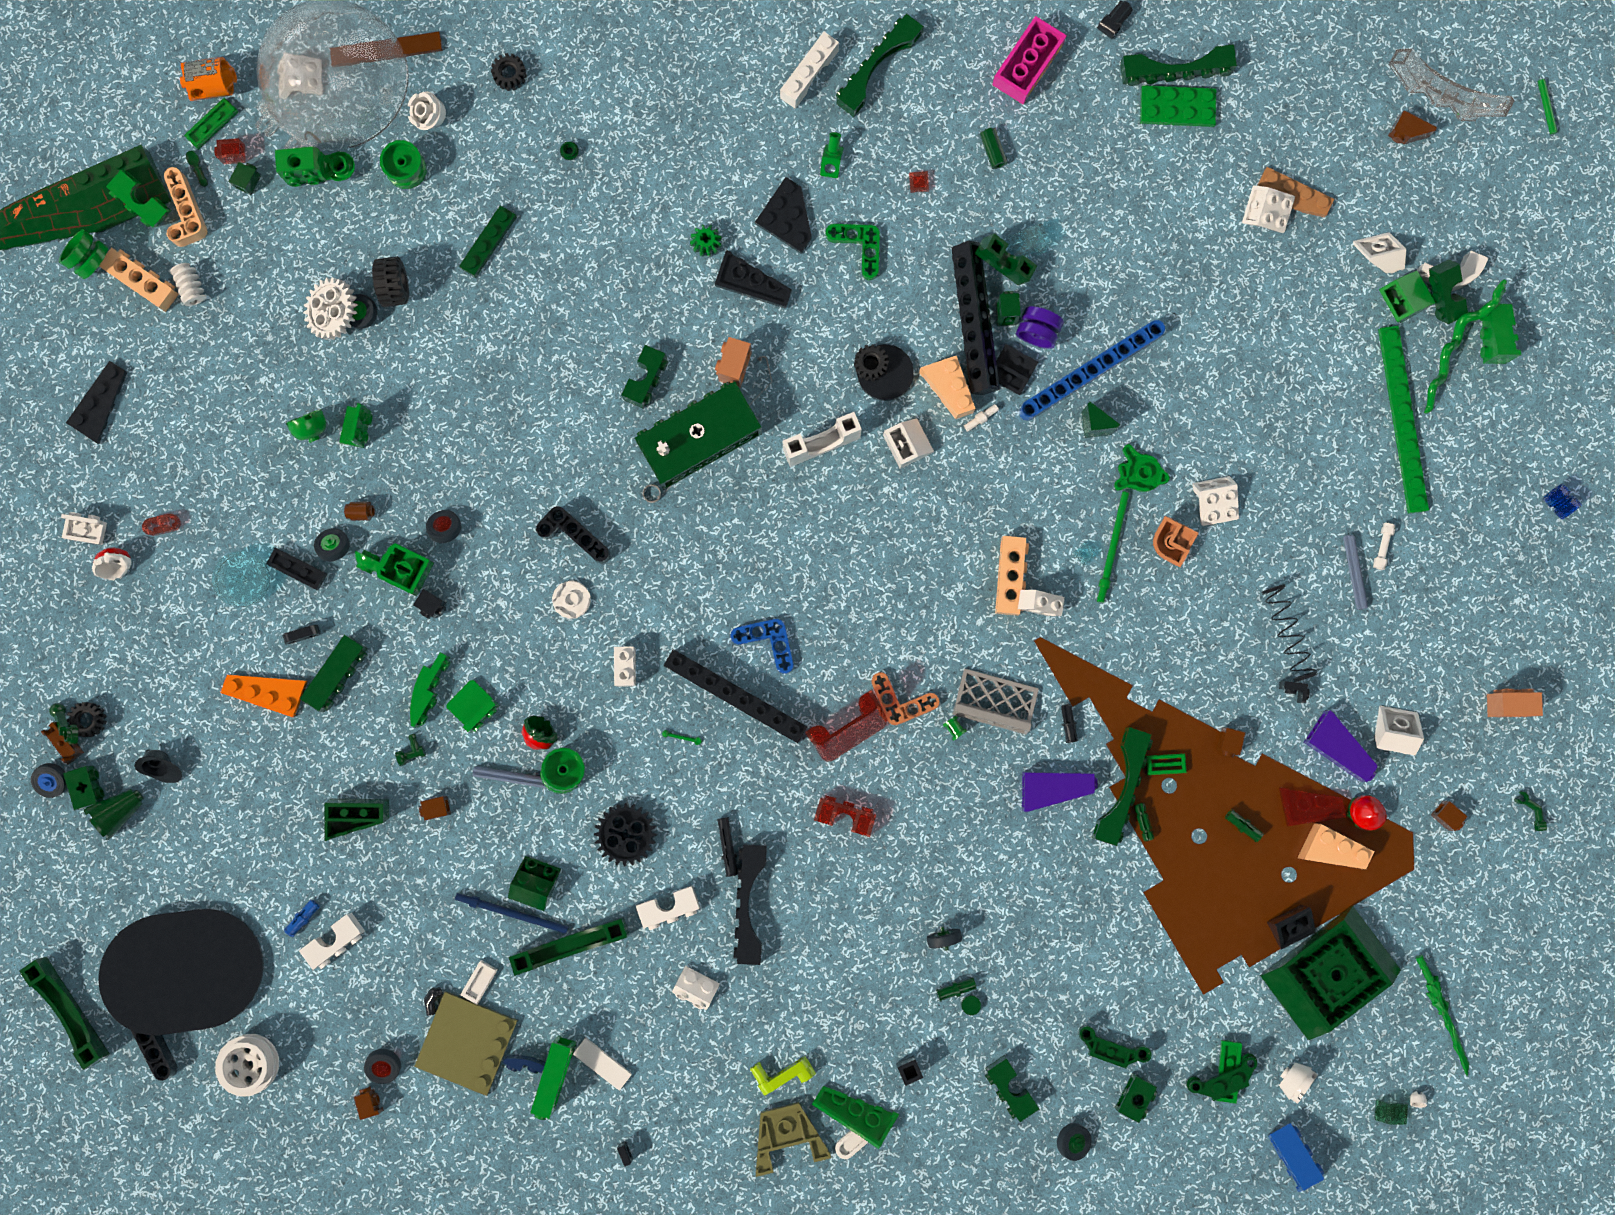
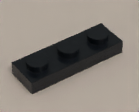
(296, 569)

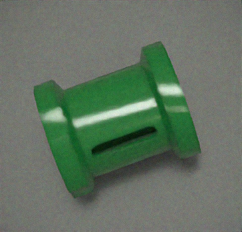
(954, 727)

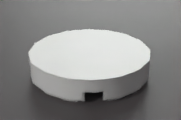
(571, 605)

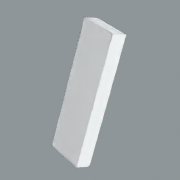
(602, 1063)

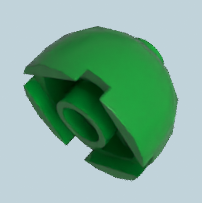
(308, 426)

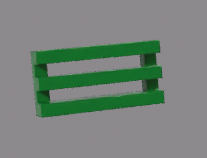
(1149, 765)

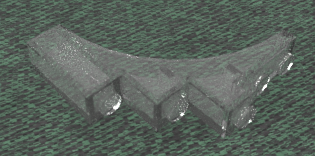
(1442, 92)

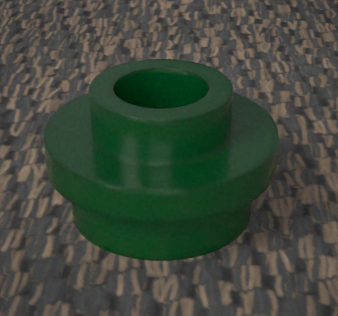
(569, 145)

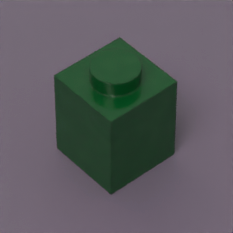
(245, 178)

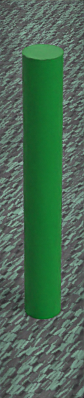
(1547, 106)

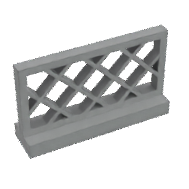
(991, 717)

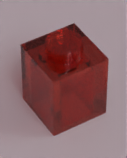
(230, 151)

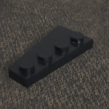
(746, 280)
(95, 407)

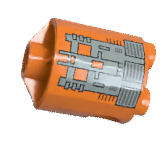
(208, 78)

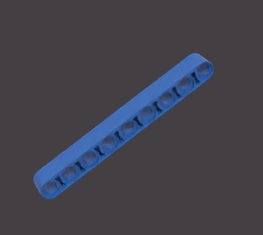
(1098, 364)

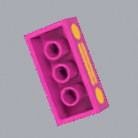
(1029, 60)

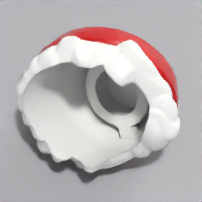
(111, 563)

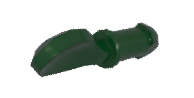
(193, 160)

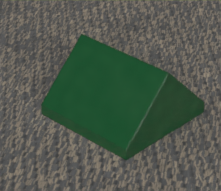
(1097, 422)

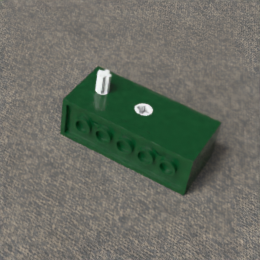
(723, 425)

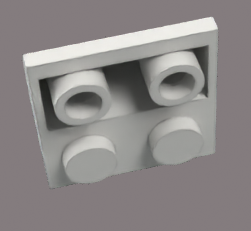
(907, 442)

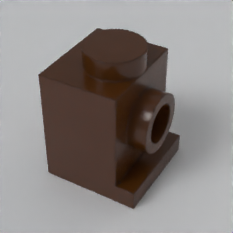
(367, 1103)

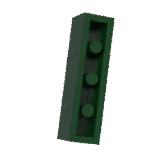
(334, 673)

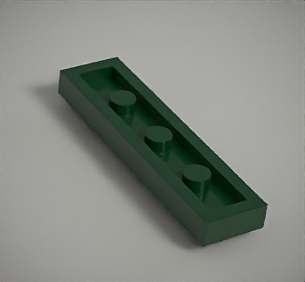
(487, 241)

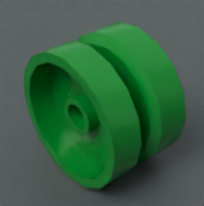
(403, 164)
(83, 254)
(562, 782)

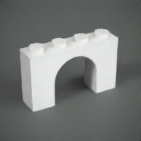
(843, 432)

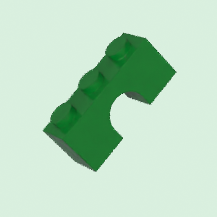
(124, 187)

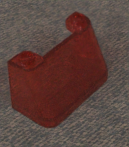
(850, 735)

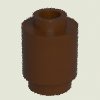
(359, 511)

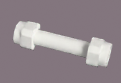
(1380, 561)

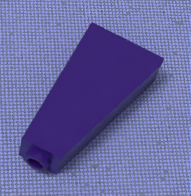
(1338, 745)
(1053, 788)

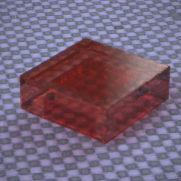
(918, 182)

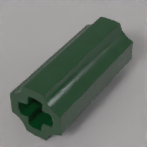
(993, 148)

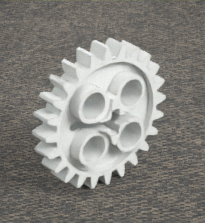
(330, 308)

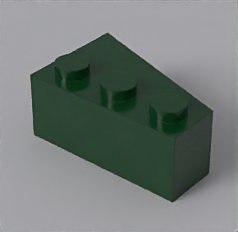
(351, 815)

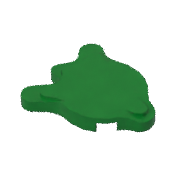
(1140, 472)

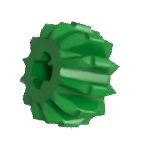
(713, 240)

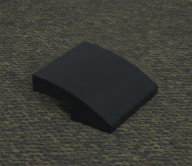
(1014, 369)

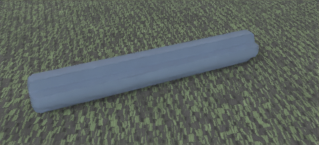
(1355, 572)
(508, 776)

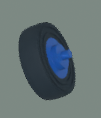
(48, 780)

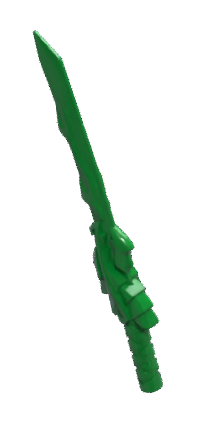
(1439, 1002)

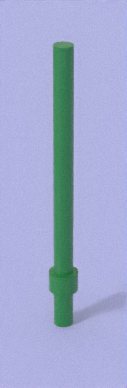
(1104, 583)

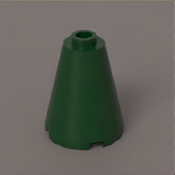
(114, 812)

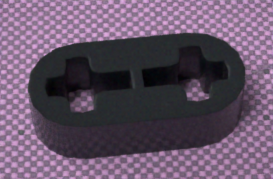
(301, 634)

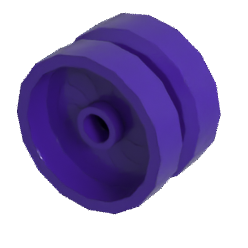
(1040, 327)

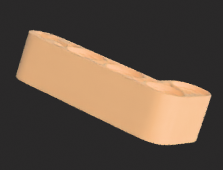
(183, 205)

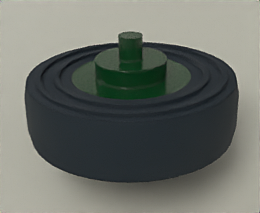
(944, 938)
(1074, 1141)

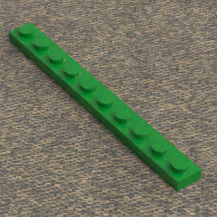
(1403, 420)

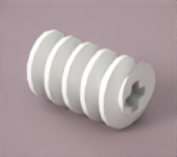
(187, 284)

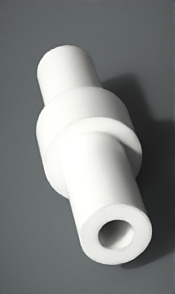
(981, 417)

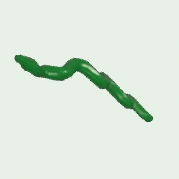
(1457, 339)

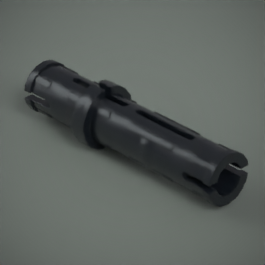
(727, 847)

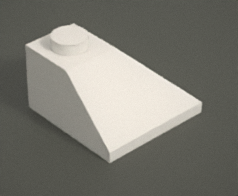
(1383, 252)

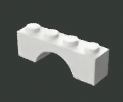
(818, 57)

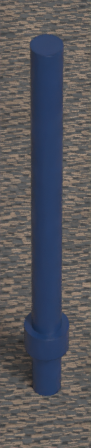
(475, 902)

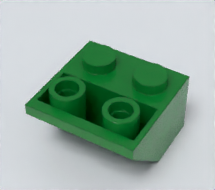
(1407, 296)

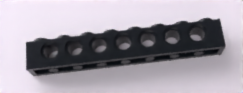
(975, 319)
(735, 696)

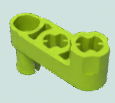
(800, 1068)

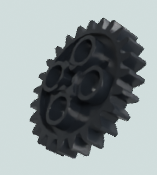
(621, 851)

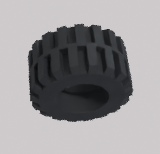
(390, 281)

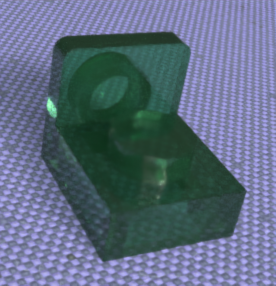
(1391, 1112)

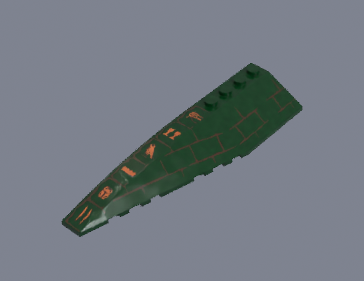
(80, 202)

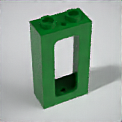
(553, 1078)

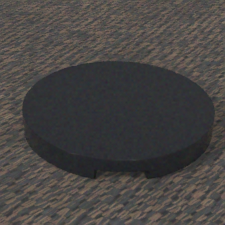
(896, 378)

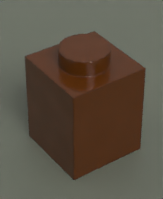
(1230, 742)
(434, 808)
(1449, 816)

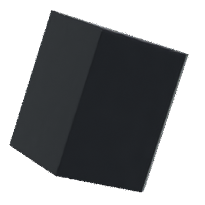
(1292, 926)

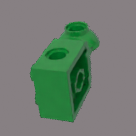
(311, 166)
(397, 567)

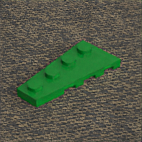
(863, 1119)

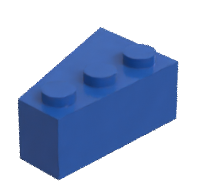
(1296, 1157)

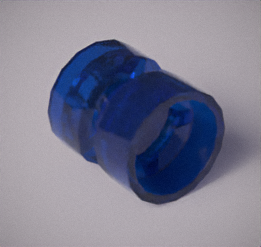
(1562, 501)

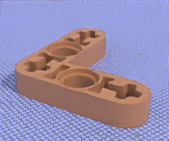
(902, 709)

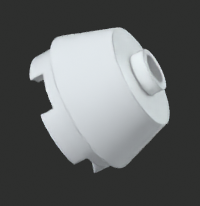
(426, 111)
(1297, 1081)

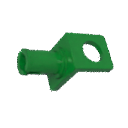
(832, 155)

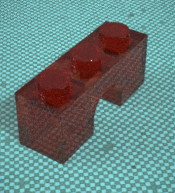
(862, 819)

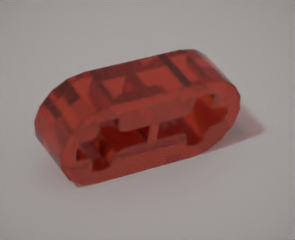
(160, 520)

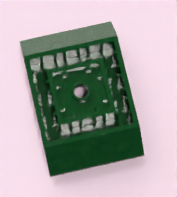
(1304, 978)

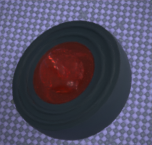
(443, 526)
(382, 1066)

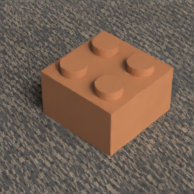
(734, 361)
(1514, 703)

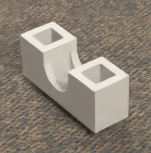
(652, 915)
(318, 952)

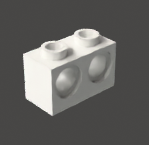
(1041, 602)
(624, 666)

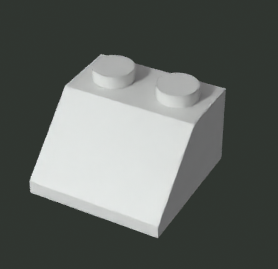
(1398, 730)

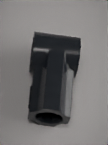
(1113, 22)

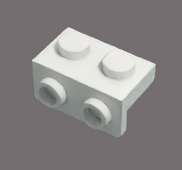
(83, 529)
(695, 988)

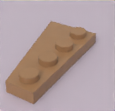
(1306, 199)

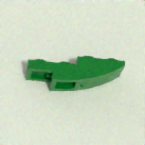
(422, 696)

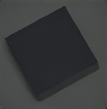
(625, 1153)

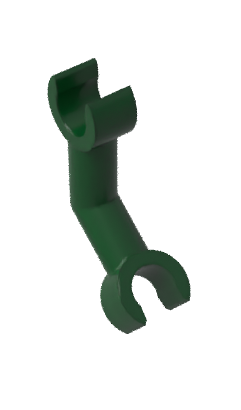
(1539, 823)

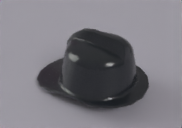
(158, 766)

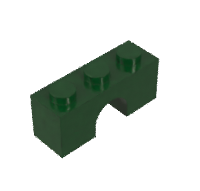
(1016, 268)
(1443, 279)
(640, 392)
(1020, 1104)

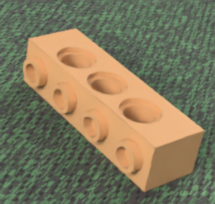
(114, 263)
(1020, 547)

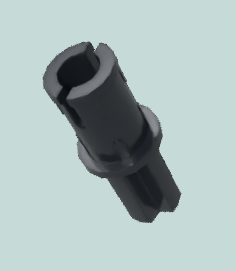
(1069, 724)

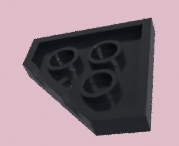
(787, 216)

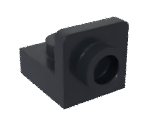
(1293, 687)

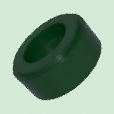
(970, 1005)

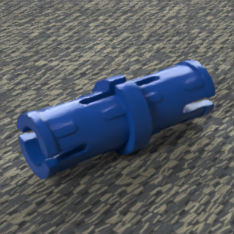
(301, 918)

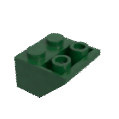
(534, 883)

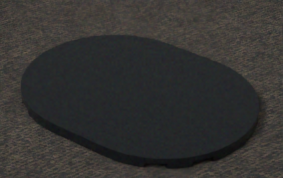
(180, 971)

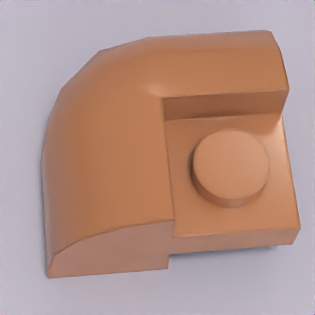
(1173, 540)

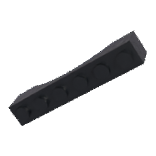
(749, 945)

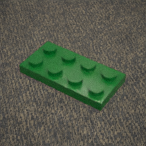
(1178, 106)

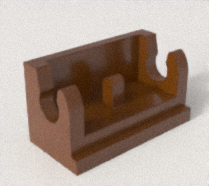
(68, 751)

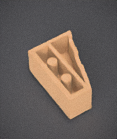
(950, 385)
(1333, 848)

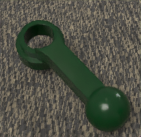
(69, 732)

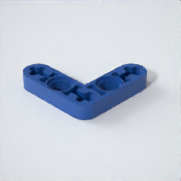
(774, 638)

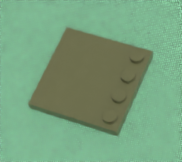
(466, 1043)

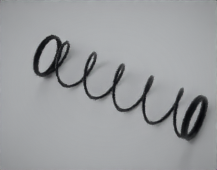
(1305, 676)

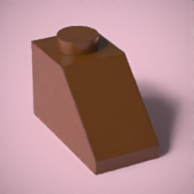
(1410, 129)

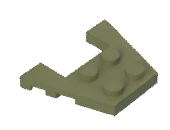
(785, 1128)

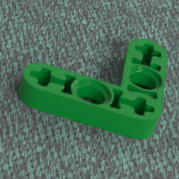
(862, 238)

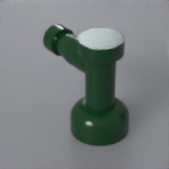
(417, 751)

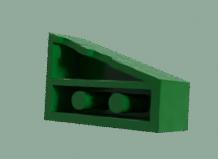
(1498, 336)

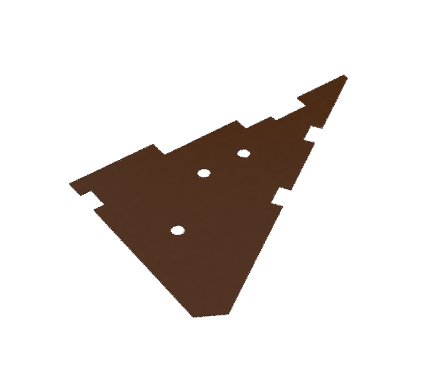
(1228, 887)

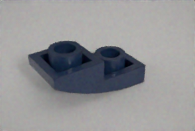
(517, 1062)

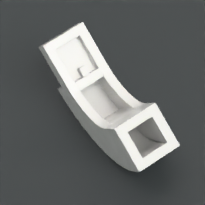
(1471, 267)

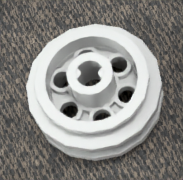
(262, 1055)

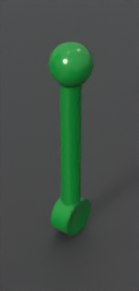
(697, 741)

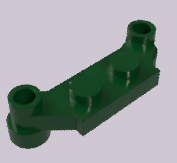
(1111, 1051)
(1227, 1082)

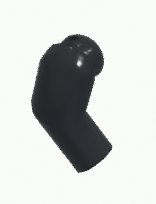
(430, 998)

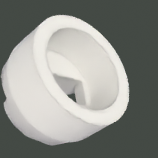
(1418, 1100)

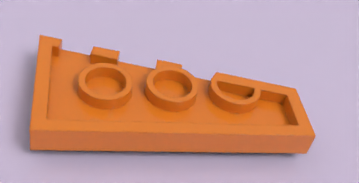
(270, 693)

